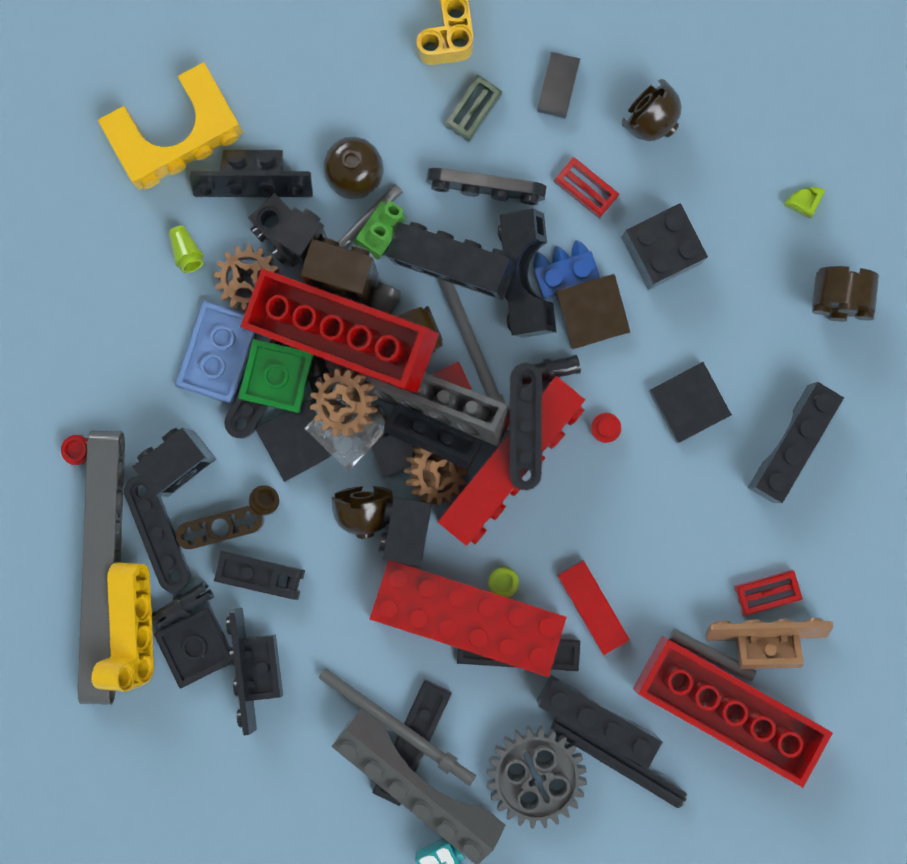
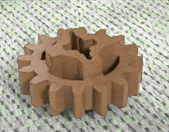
(237, 285)
(334, 412)
(433, 477)

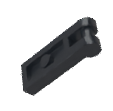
(258, 575)

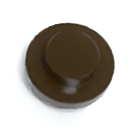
(264, 500)

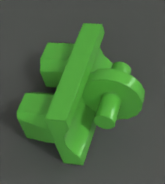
(380, 228)

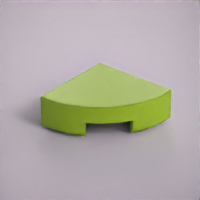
(805, 201)

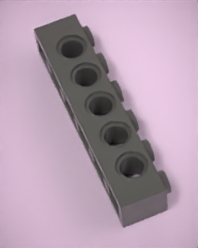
(447, 403)

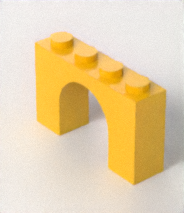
(148, 163)

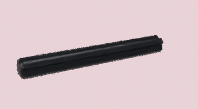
(621, 764)

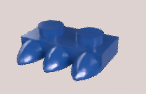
(564, 270)

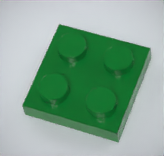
(276, 376)

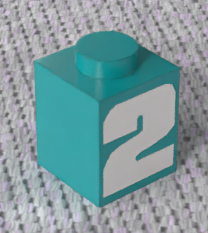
(439, 853)

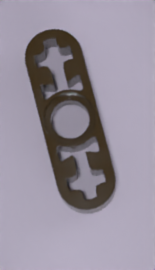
(196, 525)

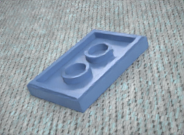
(216, 354)

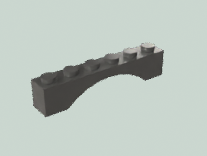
(463, 825)

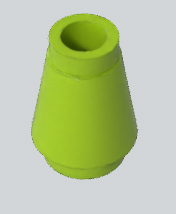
(185, 250)

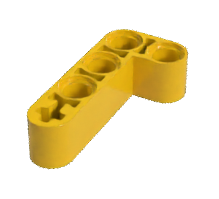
(444, 36)
(130, 630)

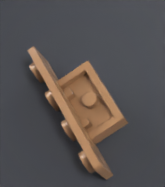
(769, 644)

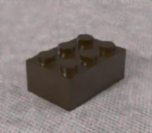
(340, 270)

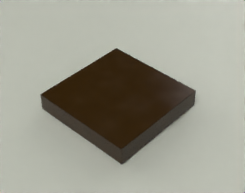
(592, 311)

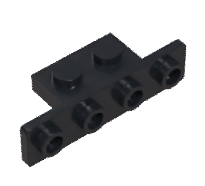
(251, 175)
(255, 667)

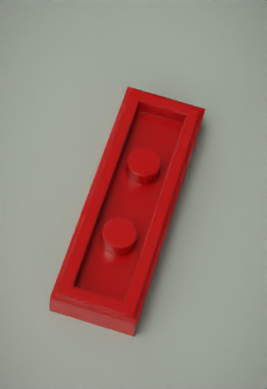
(593, 607)

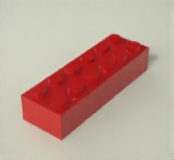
(340, 330)
(491, 484)
(468, 618)
(732, 711)

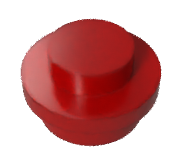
(606, 427)
(75, 449)

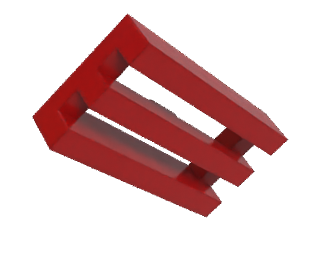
(577, 195)
(743, 599)

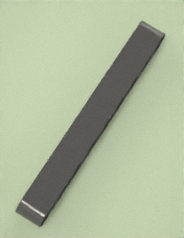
(100, 551)

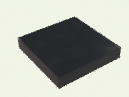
(690, 402)
(290, 444)
(194, 647)

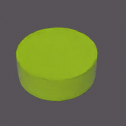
(503, 581)

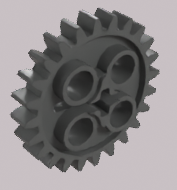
(511, 787)

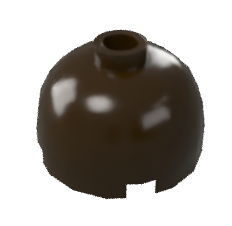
(654, 113)
(353, 167)
(360, 510)

